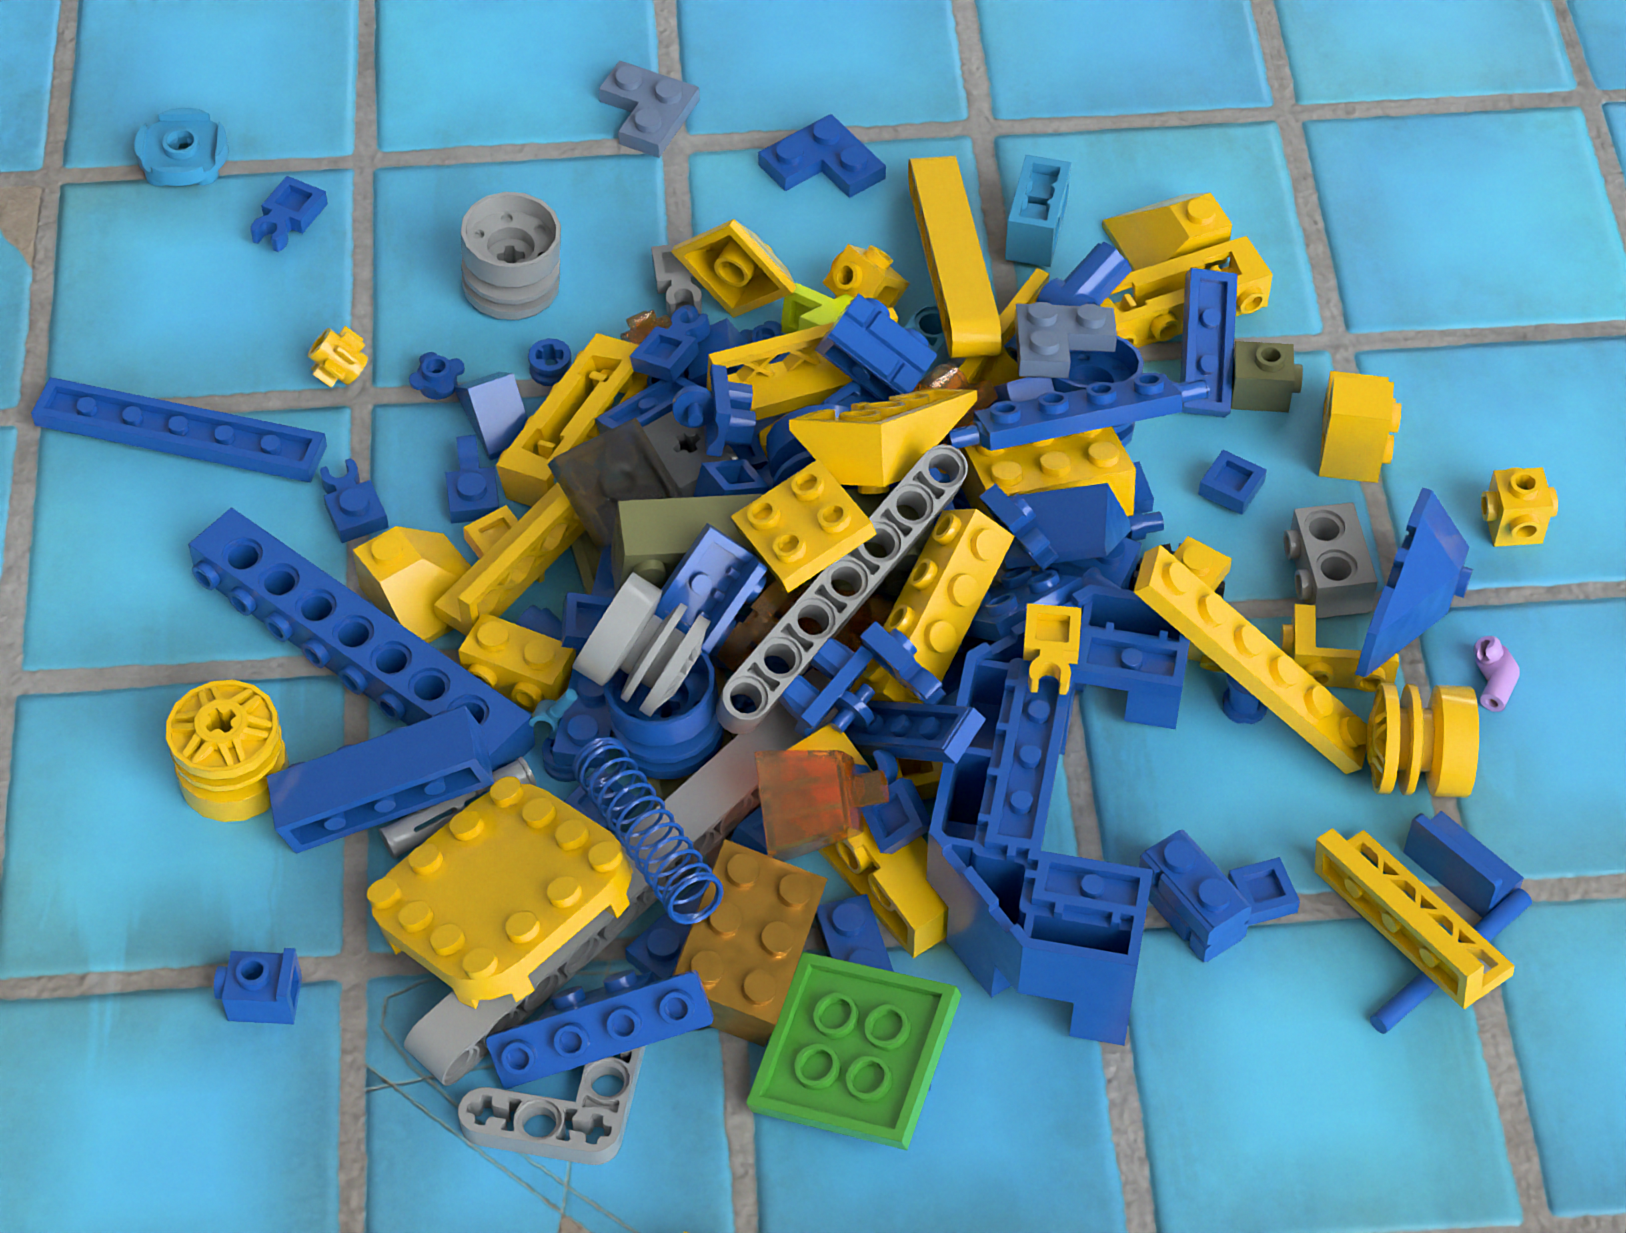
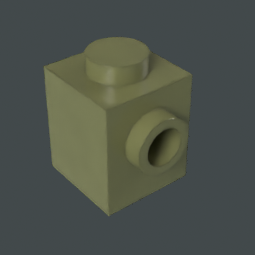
(1264, 376)

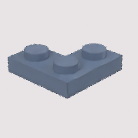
(656, 104)
(1050, 331)

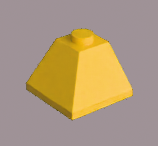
(1169, 230)
(735, 267)
(407, 574)

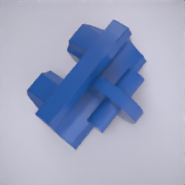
(721, 412)
(843, 670)

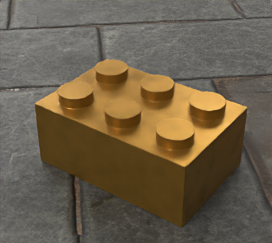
(751, 939)

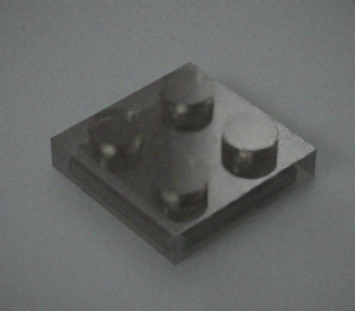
(610, 470)

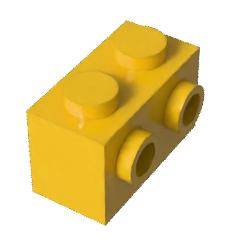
(517, 661)

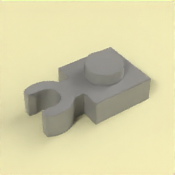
(675, 279)

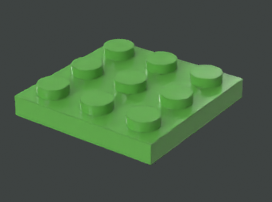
(854, 1050)

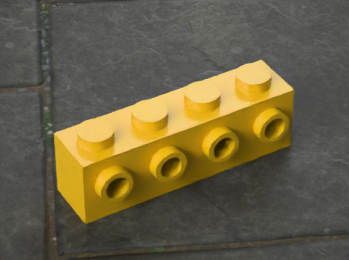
(942, 596)

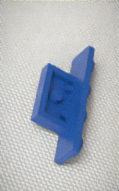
(599, 1024)

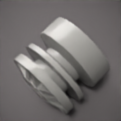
(510, 255)
(641, 644)

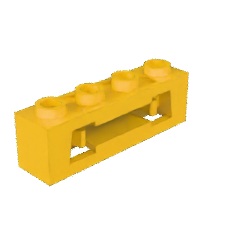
(1159, 291)
(568, 416)

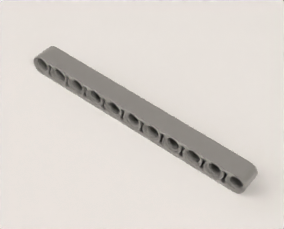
(707, 808)

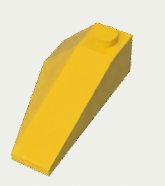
(881, 439)

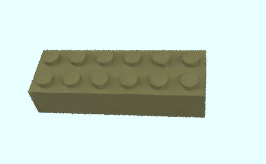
(657, 533)

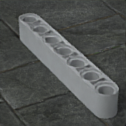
(832, 609)

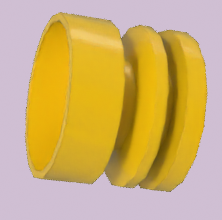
(1429, 740)
(224, 748)

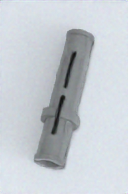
(401, 835)

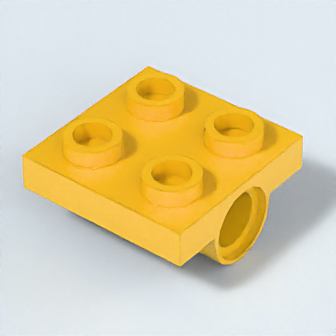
(803, 525)

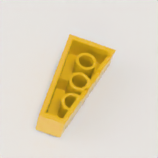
(893, 881)

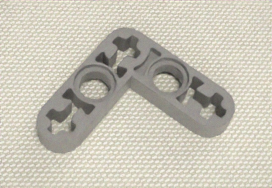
(585, 1113)

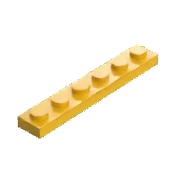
(1251, 659)

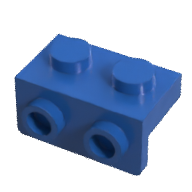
(713, 582)

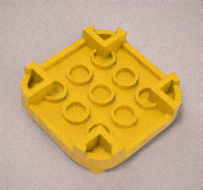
(500, 890)

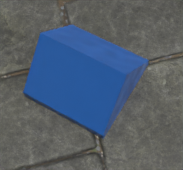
(1077, 523)

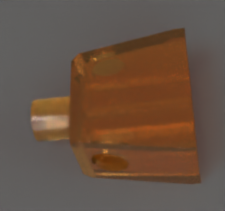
(813, 799)

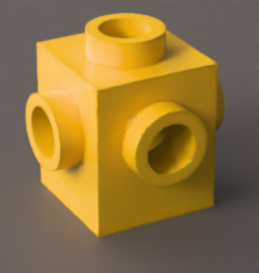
(865, 273)
(1518, 506)

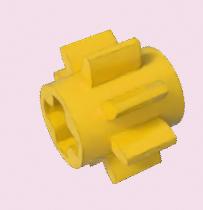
(337, 356)

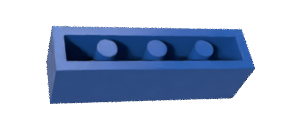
(380, 779)

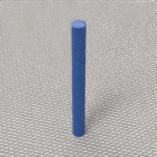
(1423, 986)

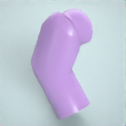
(1498, 669)

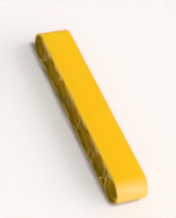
(954, 258)

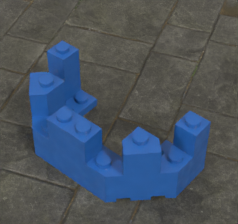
(1030, 914)

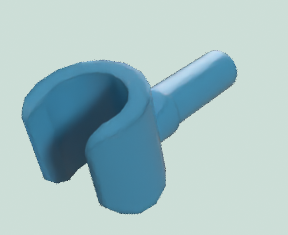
(552, 711)

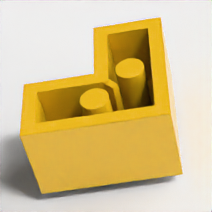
(1357, 426)

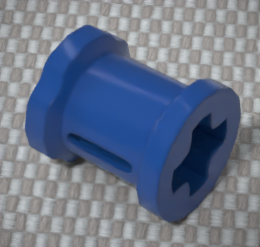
(1240, 704)

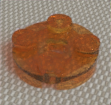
(766, 614)

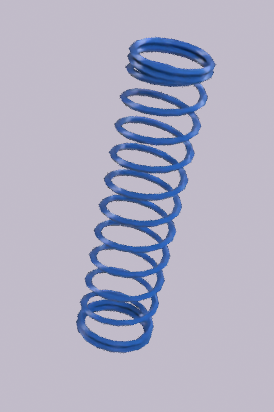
(668, 901)

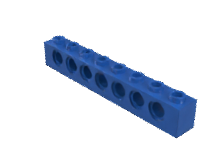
(349, 634)

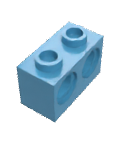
(1037, 210)

